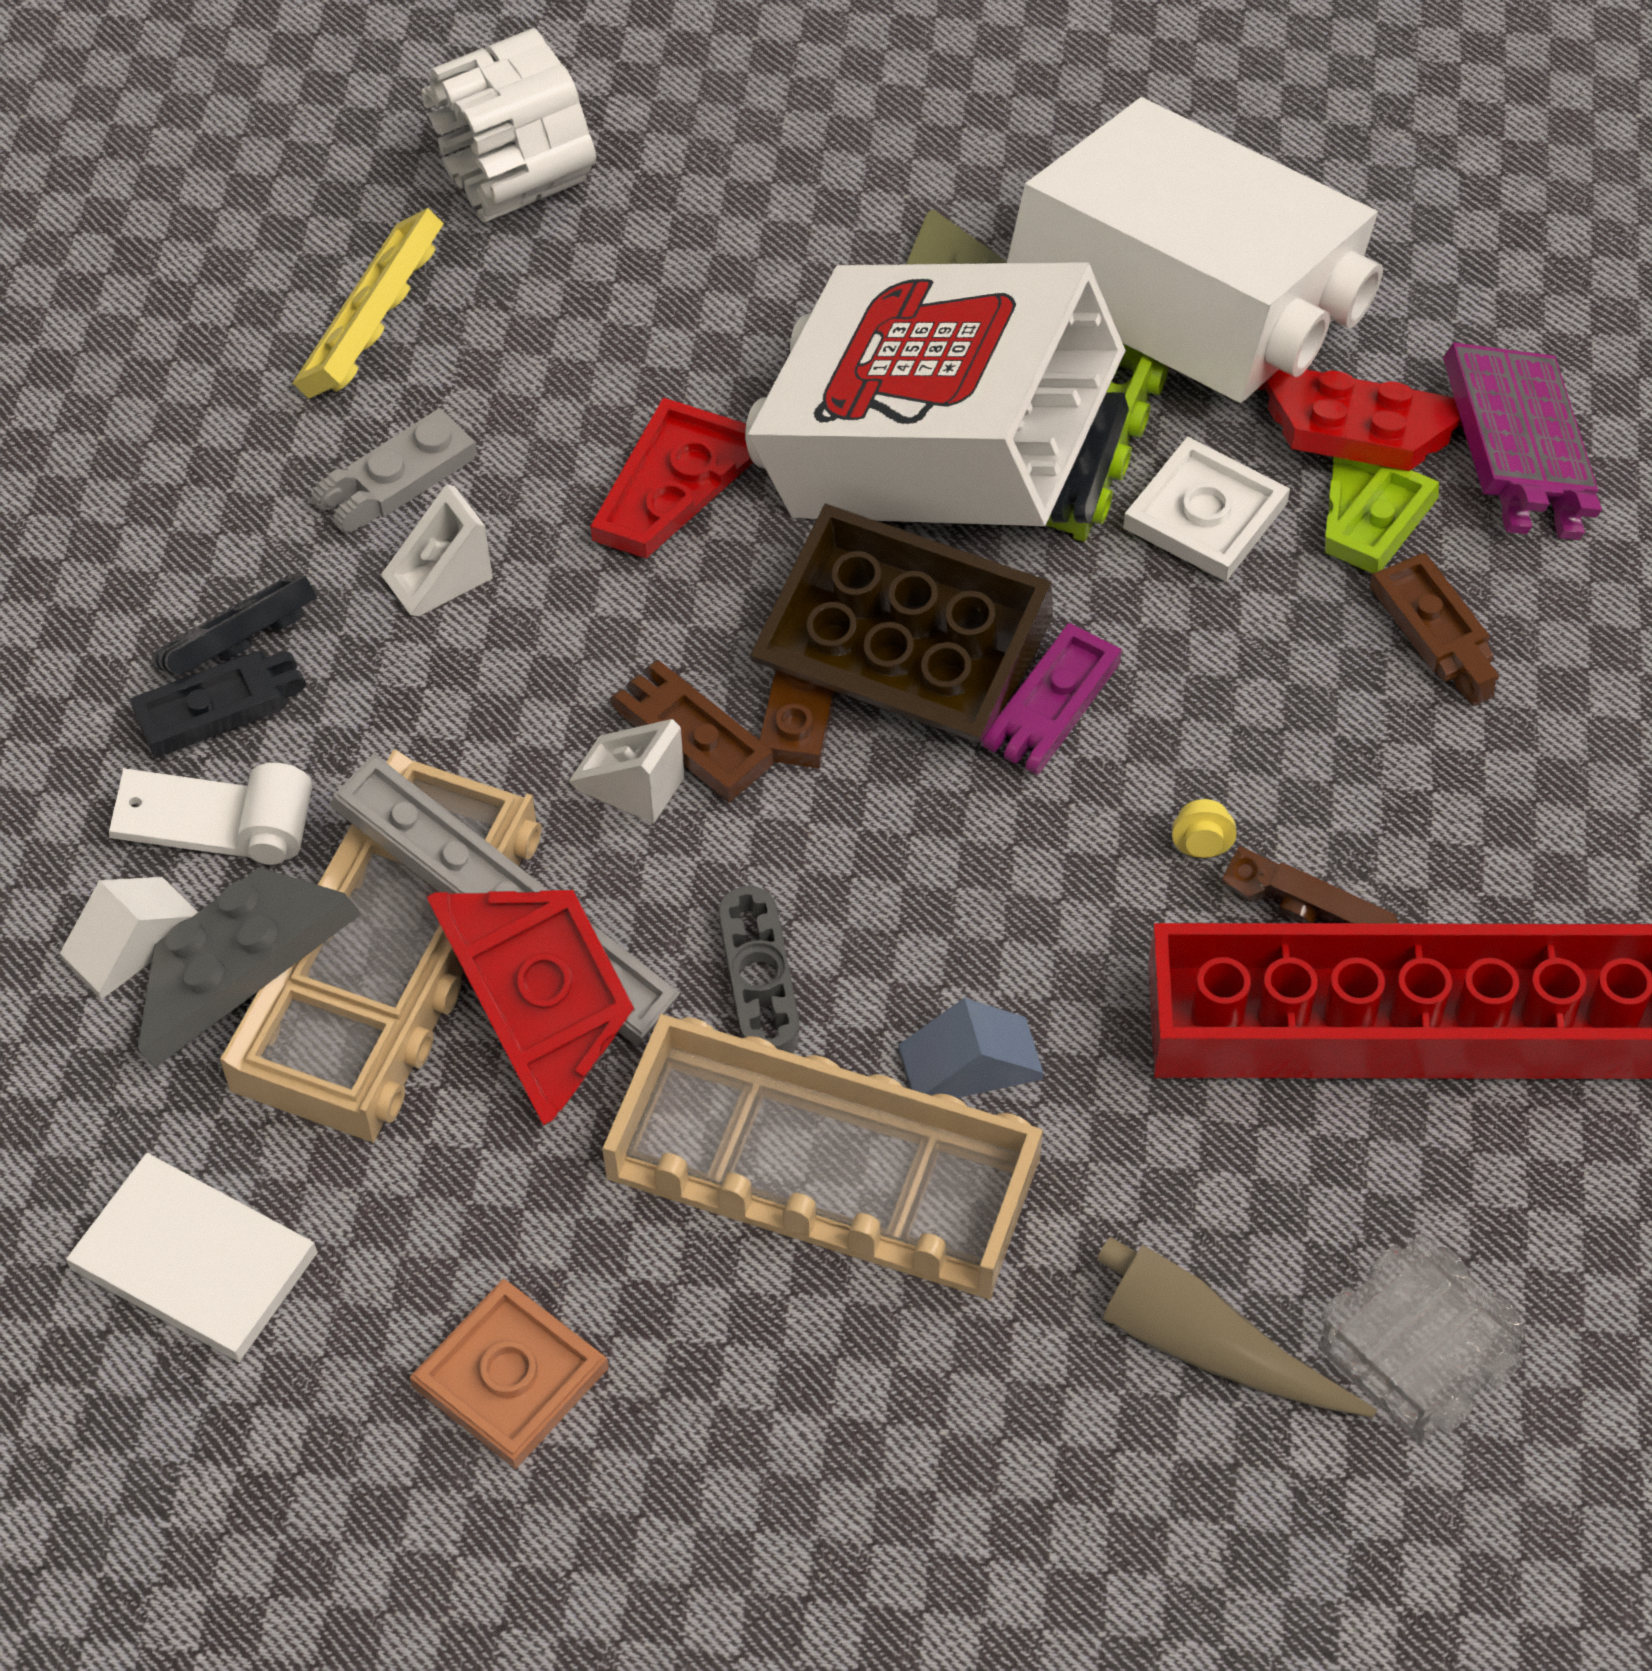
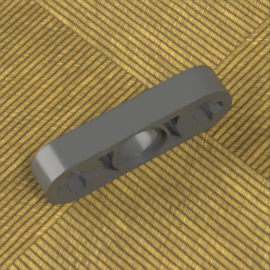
(767, 949)

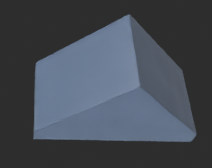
(970, 1052)

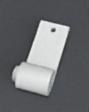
(216, 817)

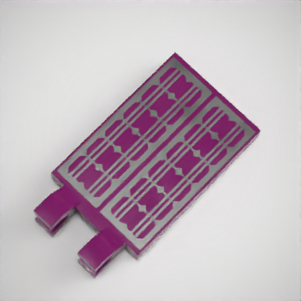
(1523, 436)

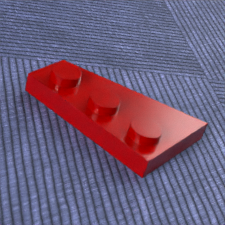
(670, 477)

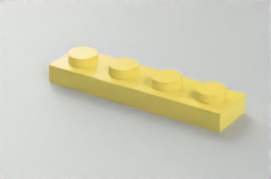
(360, 317)

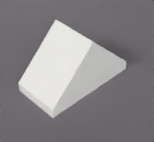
(440, 556)
(634, 769)
(120, 930)

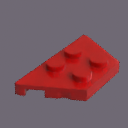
(1360, 418)
(539, 984)

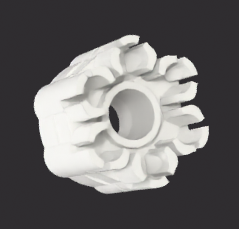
(521, 120)

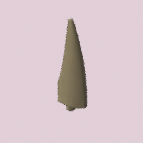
(1196, 1325)

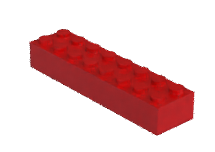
(1401, 1000)

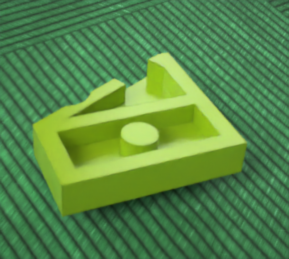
(1374, 511)

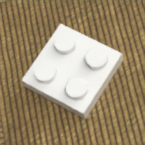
(1206, 508)

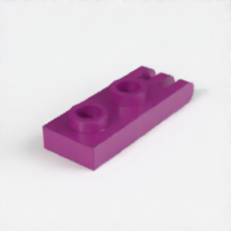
(1054, 697)

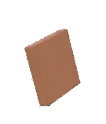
(509, 1373)

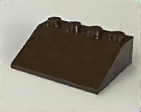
(906, 623)

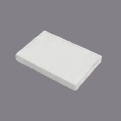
(192, 1256)

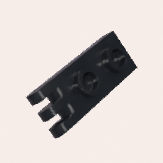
(1092, 462)
(230, 630)

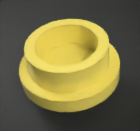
(1204, 829)

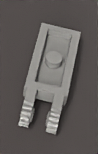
(395, 471)

